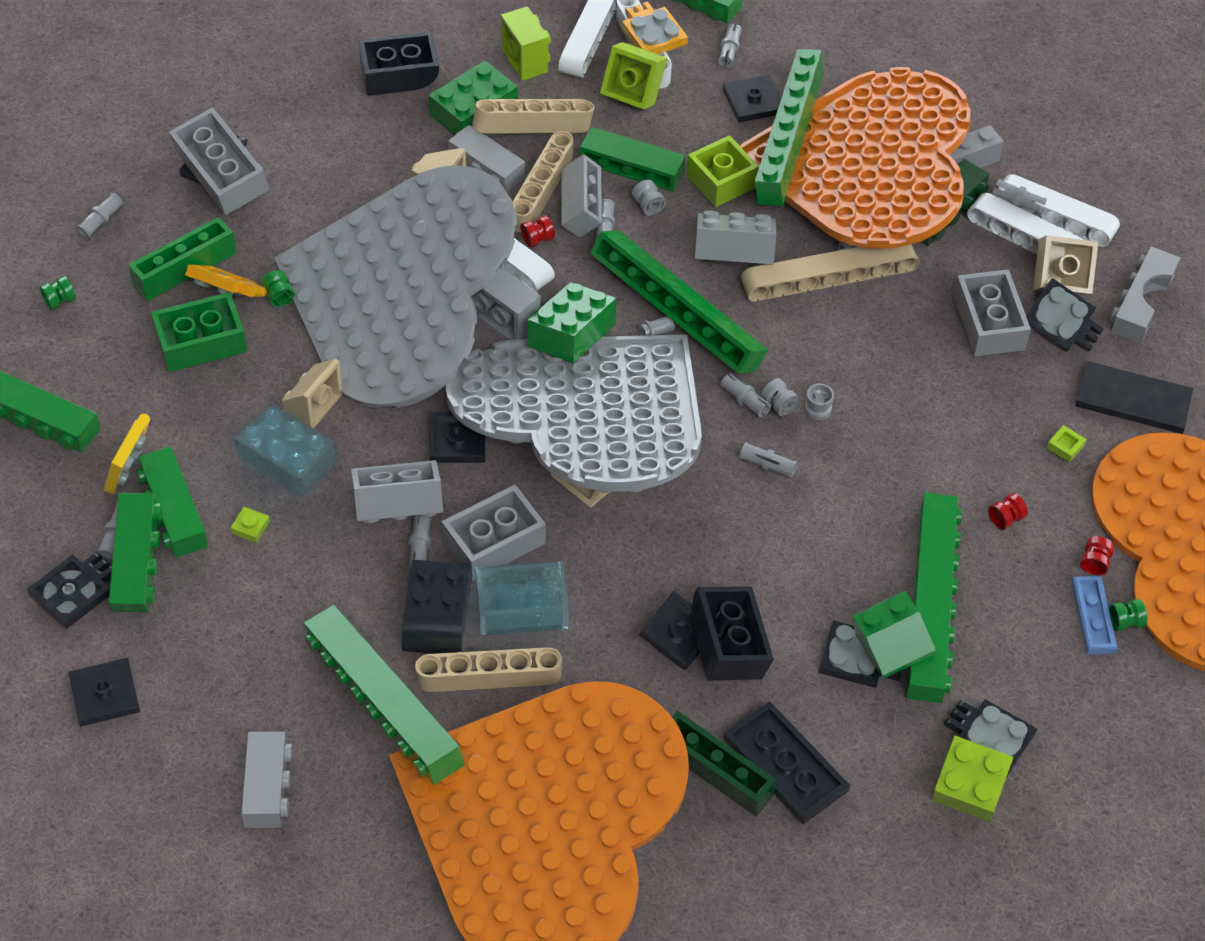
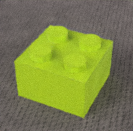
(525, 43)
(633, 75)
(722, 171)
(972, 778)

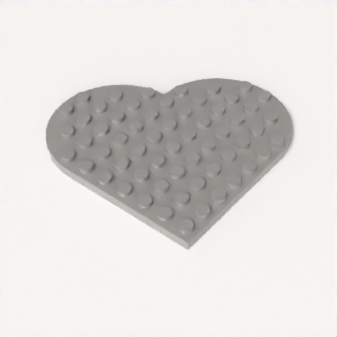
(398, 280)
(603, 423)

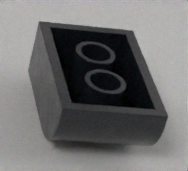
(398, 62)
(436, 607)
(730, 633)

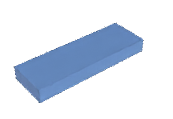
(1094, 615)

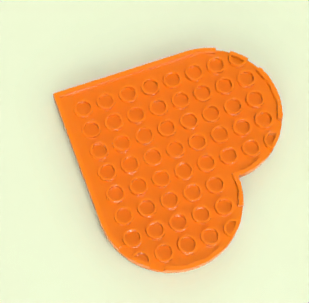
(880, 158)
(1154, 510)
(549, 813)

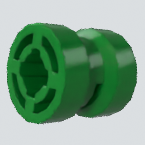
(278, 288)
(58, 292)
(1128, 615)

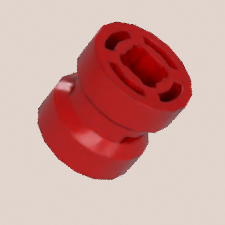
(537, 231)
(1011, 509)
(1097, 555)

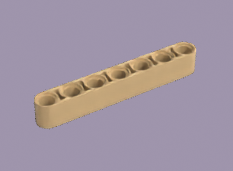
(826, 270)

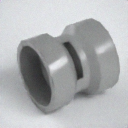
(648, 197)
(780, 397)
(819, 402)

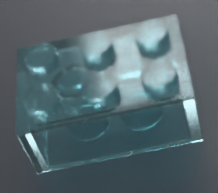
(286, 450)
(522, 598)

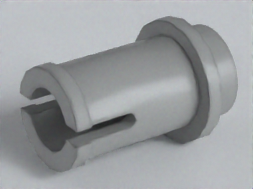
(656, 326)

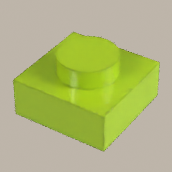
(1066, 443)
(250, 524)

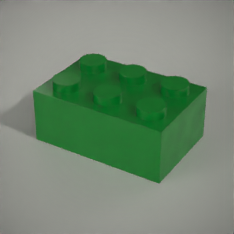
(456, 101)
(571, 322)
(199, 332)

